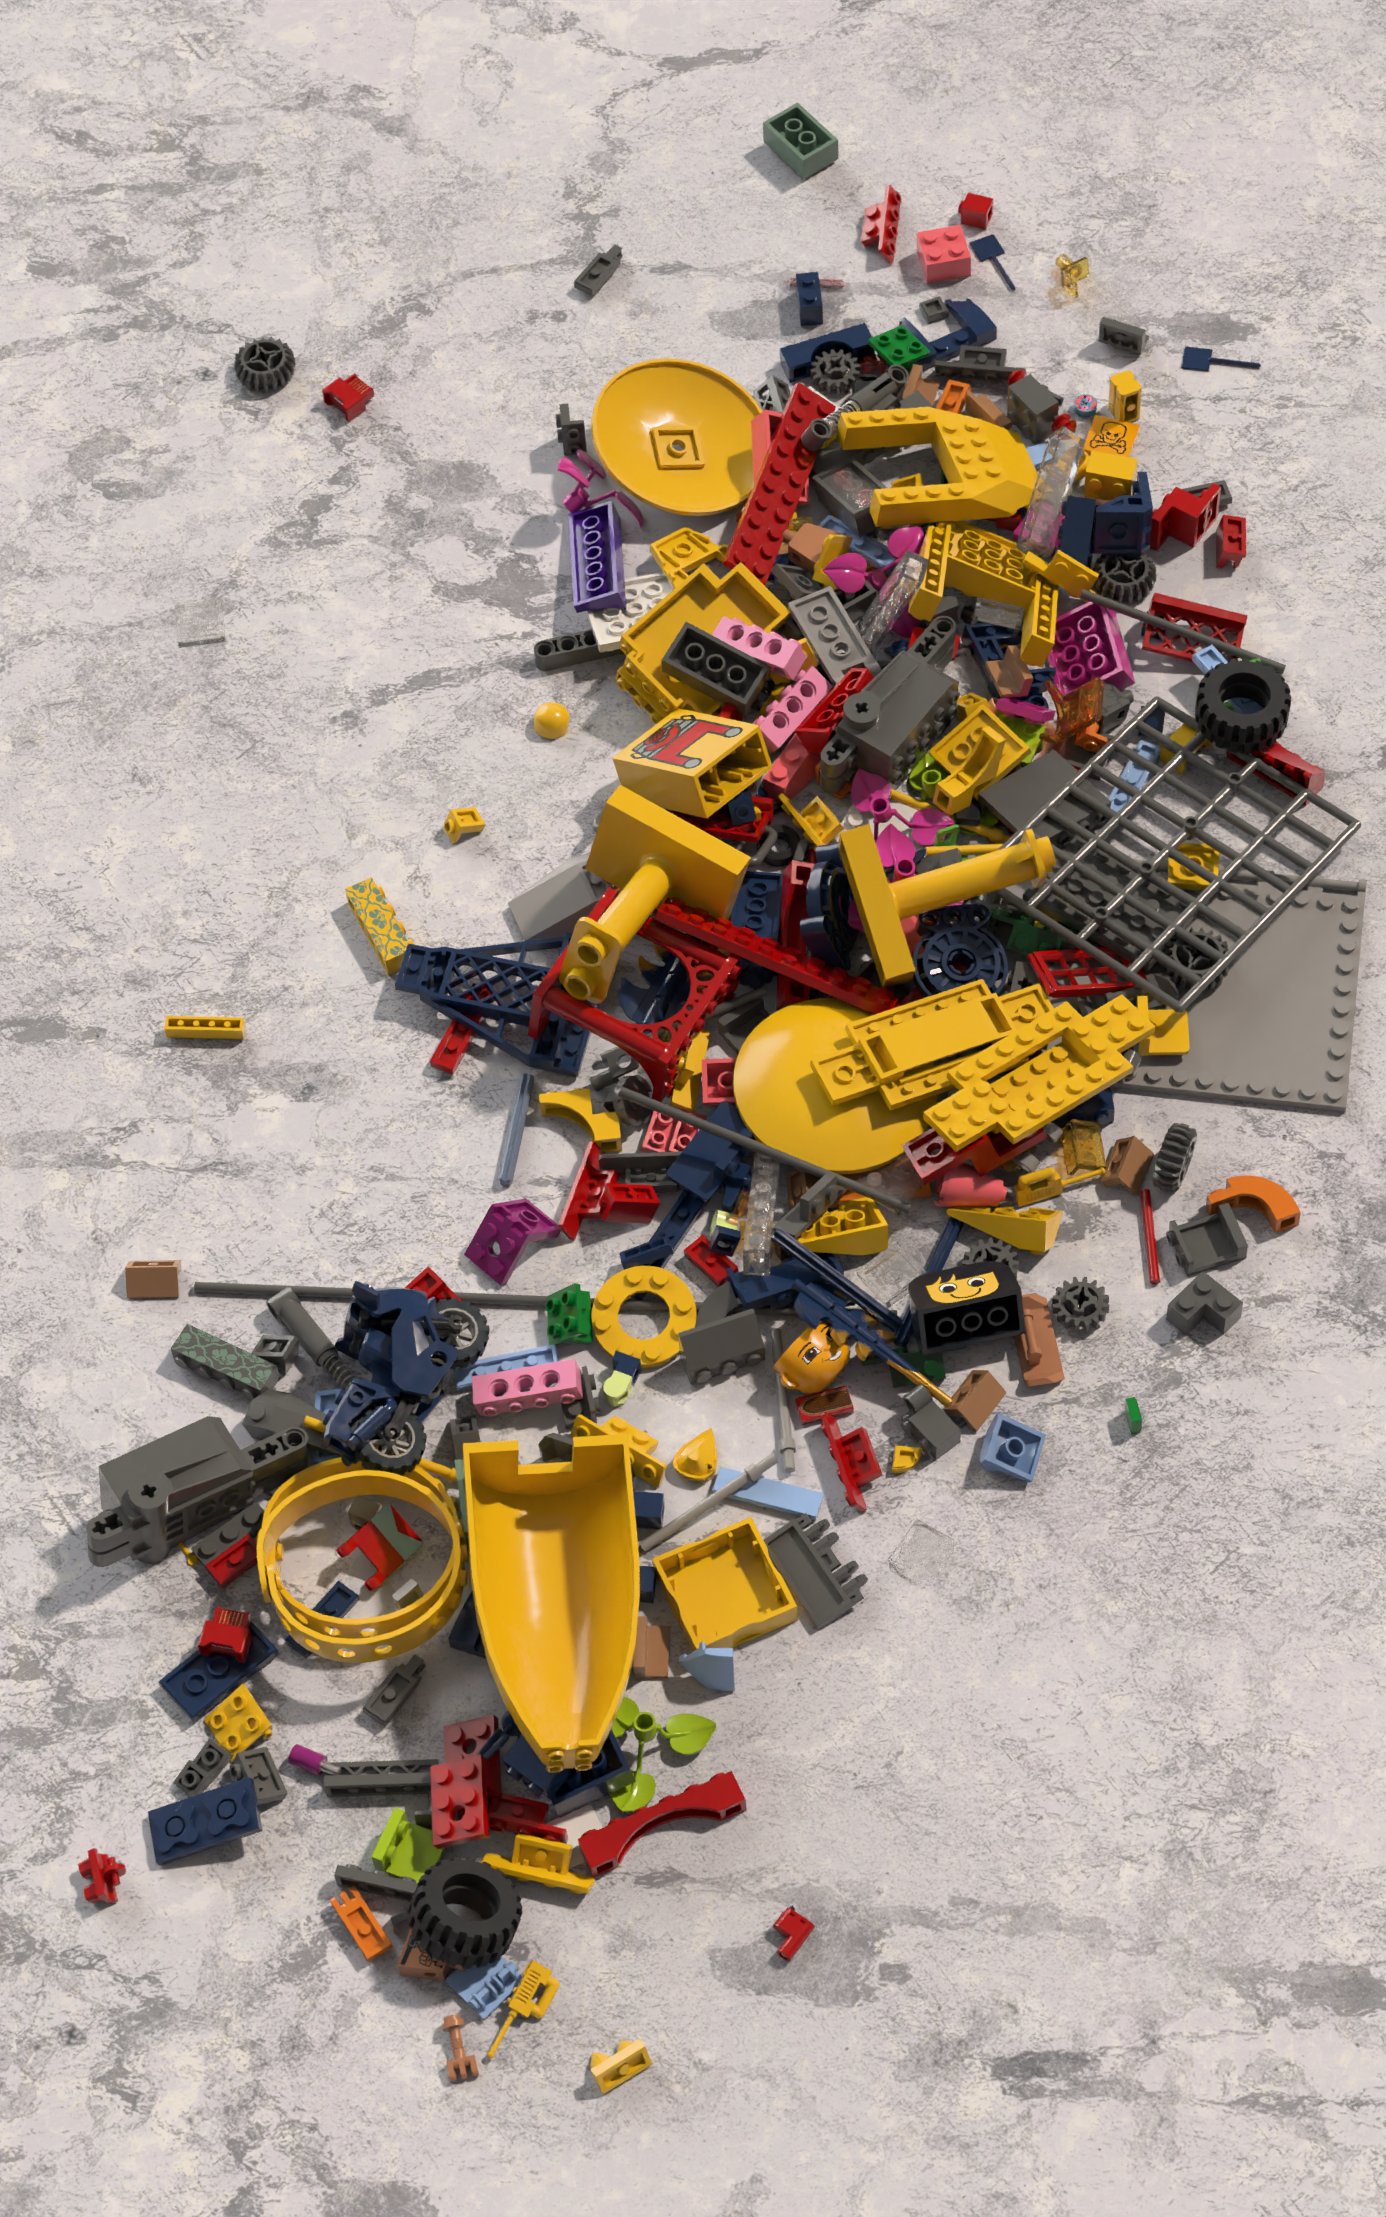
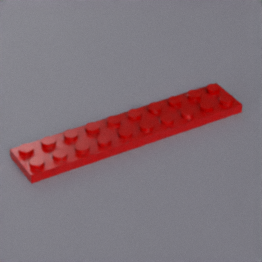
(777, 486)
(776, 957)

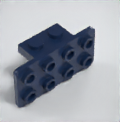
(709, 1158)

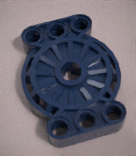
(828, 904)
(957, 943)

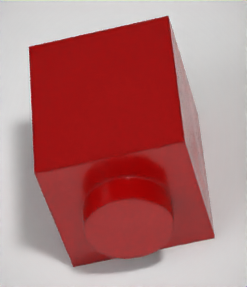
(976, 210)

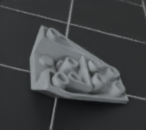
(558, 900)

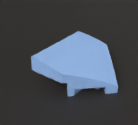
(711, 1667)

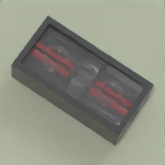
(848, 494)

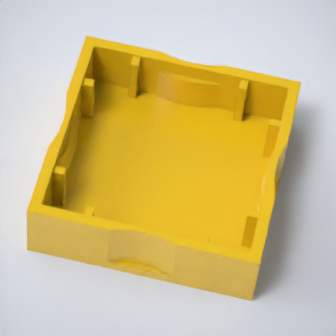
(725, 1588)

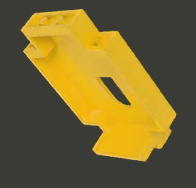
(701, 602)

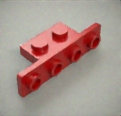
(881, 224)
(586, 1192)
(854, 1459)
(521, 1816)

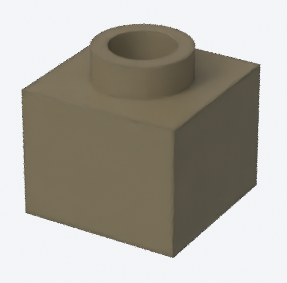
(362, 1511)

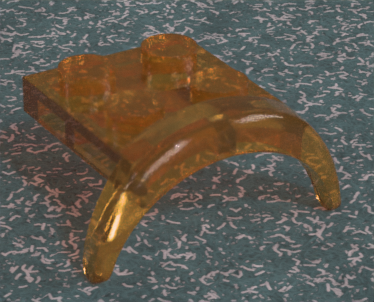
(1076, 709)

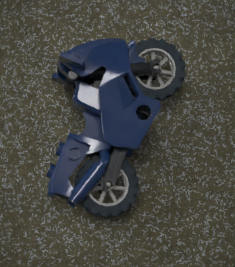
(408, 1350)

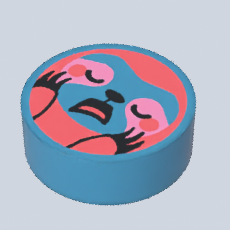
(1085, 405)

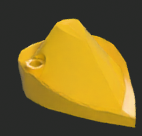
(696, 1457)

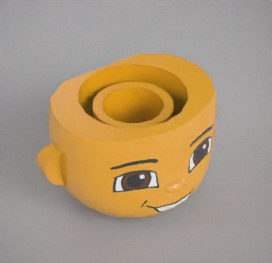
(812, 1360)

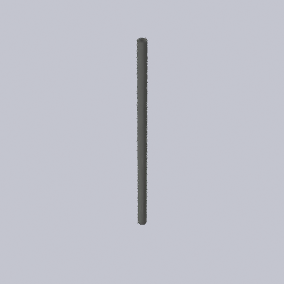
(1177, 629)

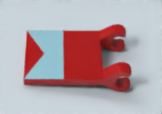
(385, 1542)

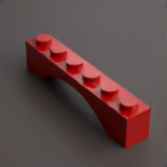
(792, 911)
(713, 1800)

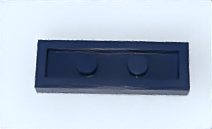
(335, 1603)

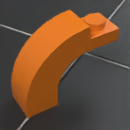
(1258, 1194)

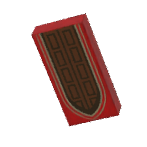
(832, 1401)

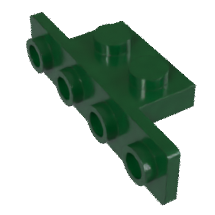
(1026, 934)
(928, 1365)

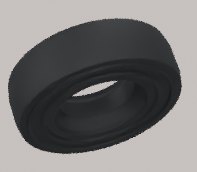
(785, 857)

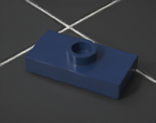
(646, 1253)

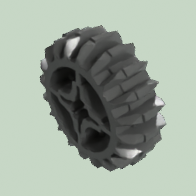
(264, 364)
(1123, 579)
(1194, 959)
(1174, 1157)

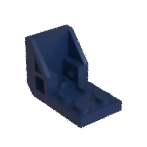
(1125, 522)

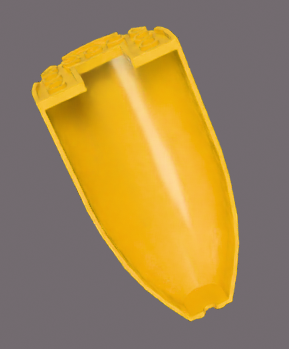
(556, 1588)

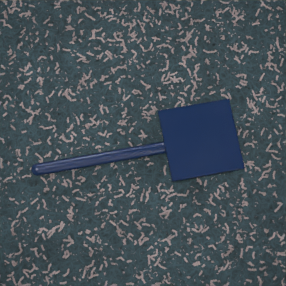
(988, 248)
(1200, 359)

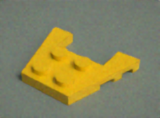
(684, 552)

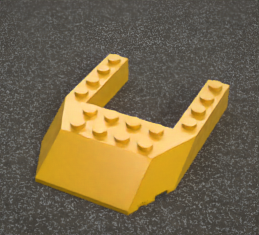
(982, 462)
(991, 570)

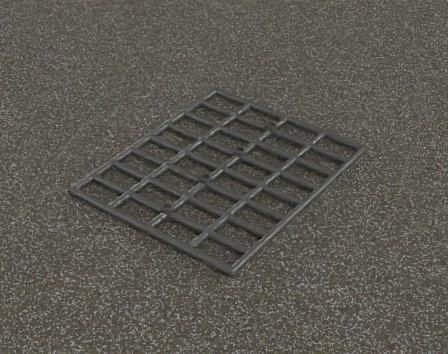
(1189, 831)

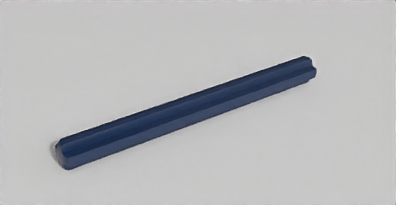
(935, 1264)
(836, 1279)

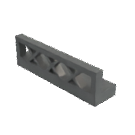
(777, 396)
(382, 1782)

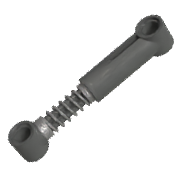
(864, 400)
(288, 1310)

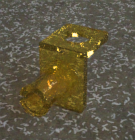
(1072, 272)

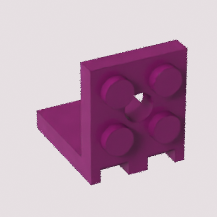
(512, 1227)

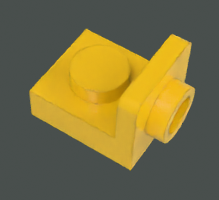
(462, 821)

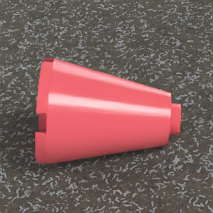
(966, 1188)

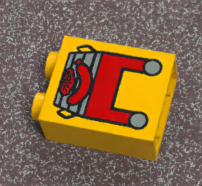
(693, 762)

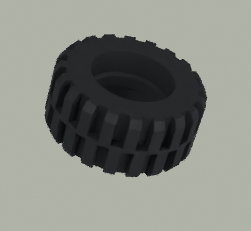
(1247, 681)
(459, 1939)

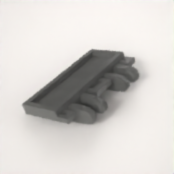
(810, 1567)

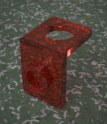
(872, 362)

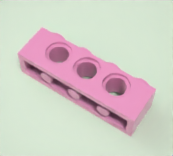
(770, 648)
(813, 687)
(515, 1381)

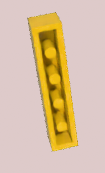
(204, 1027)

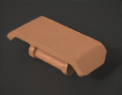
(1038, 1346)

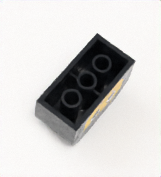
(965, 1306)

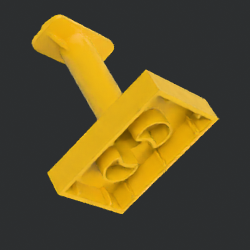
(650, 859)
(885, 903)

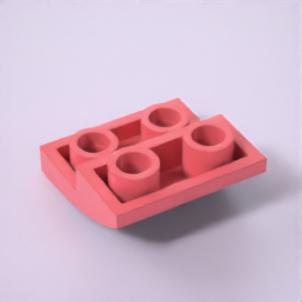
(668, 1134)

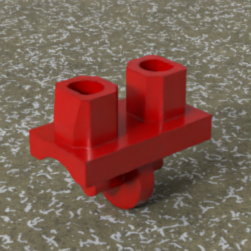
(105, 1876)

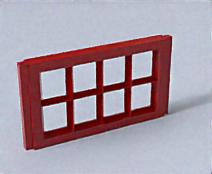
(1046, 977)

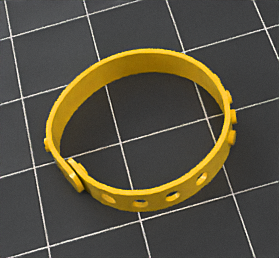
(345, 1486)
(353, 1627)

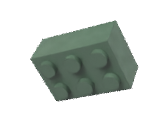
(800, 140)

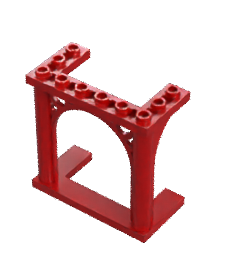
(655, 1056)

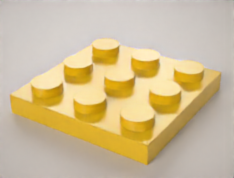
(960, 742)

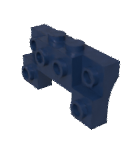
(776, 1289)

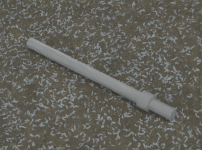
(786, 1444)
(751, 1473)

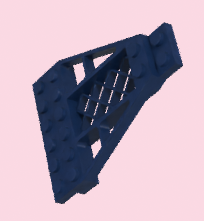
(430, 975)

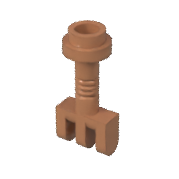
(453, 2025)

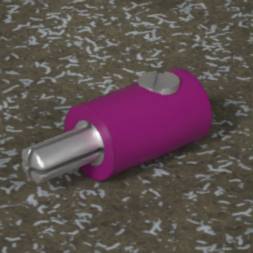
(311, 1761)

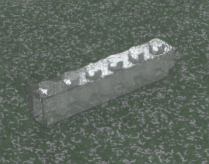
(1051, 488)
(892, 599)
(761, 1215)

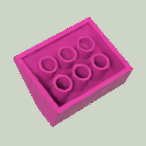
(1089, 647)

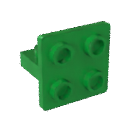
(899, 347)
(569, 1316)

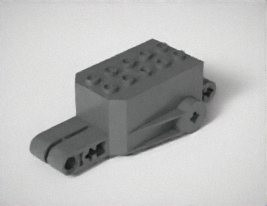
(896, 713)
(185, 1487)

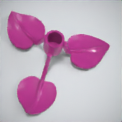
(579, 496)
(849, 572)
(872, 794)
(894, 850)

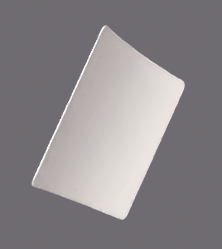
(576, 1825)

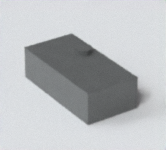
(715, 668)

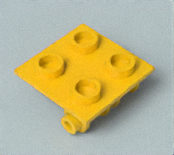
(238, 1722)

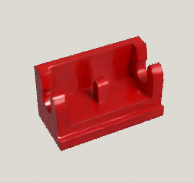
(1230, 540)
(629, 1203)

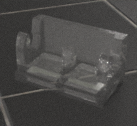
(997, 614)

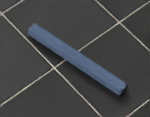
(516, 1129)

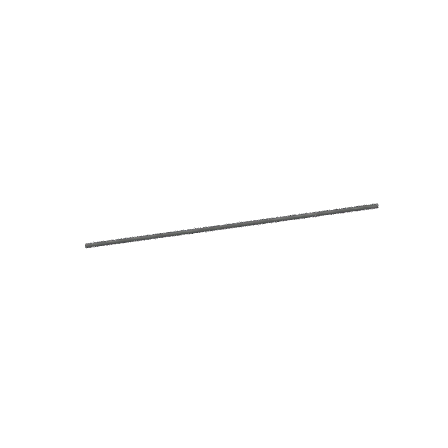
(476, 1298)

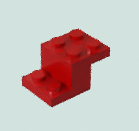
(1184, 516)

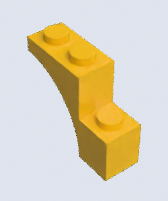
(979, 767)
(577, 1107)

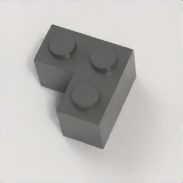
(1204, 1300)

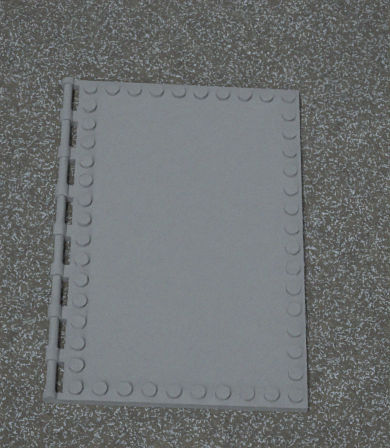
(1279, 1017)

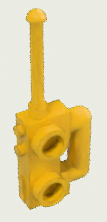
(1048, 1185)
(521, 1998)

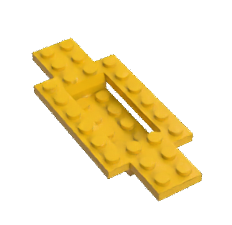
(922, 1034)
(1046, 1085)

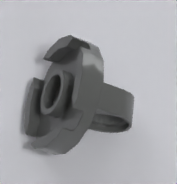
(627, 1111)

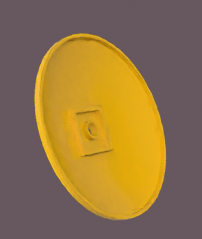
(682, 405)
(789, 1108)

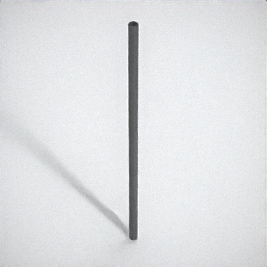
(762, 1148)

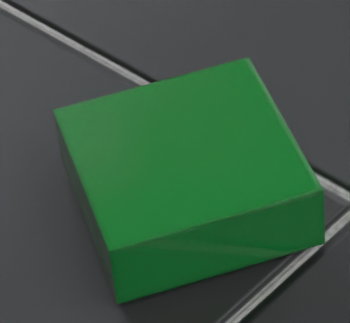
(1133, 1415)

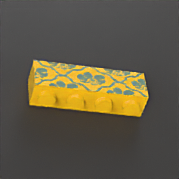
(378, 923)

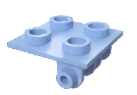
(485, 1986)

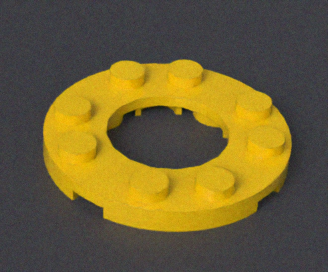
(635, 1280)

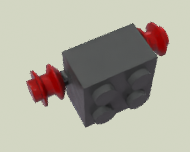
(1034, 408)

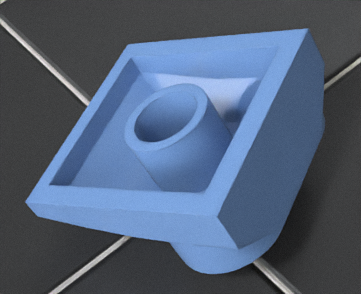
(1011, 1448)

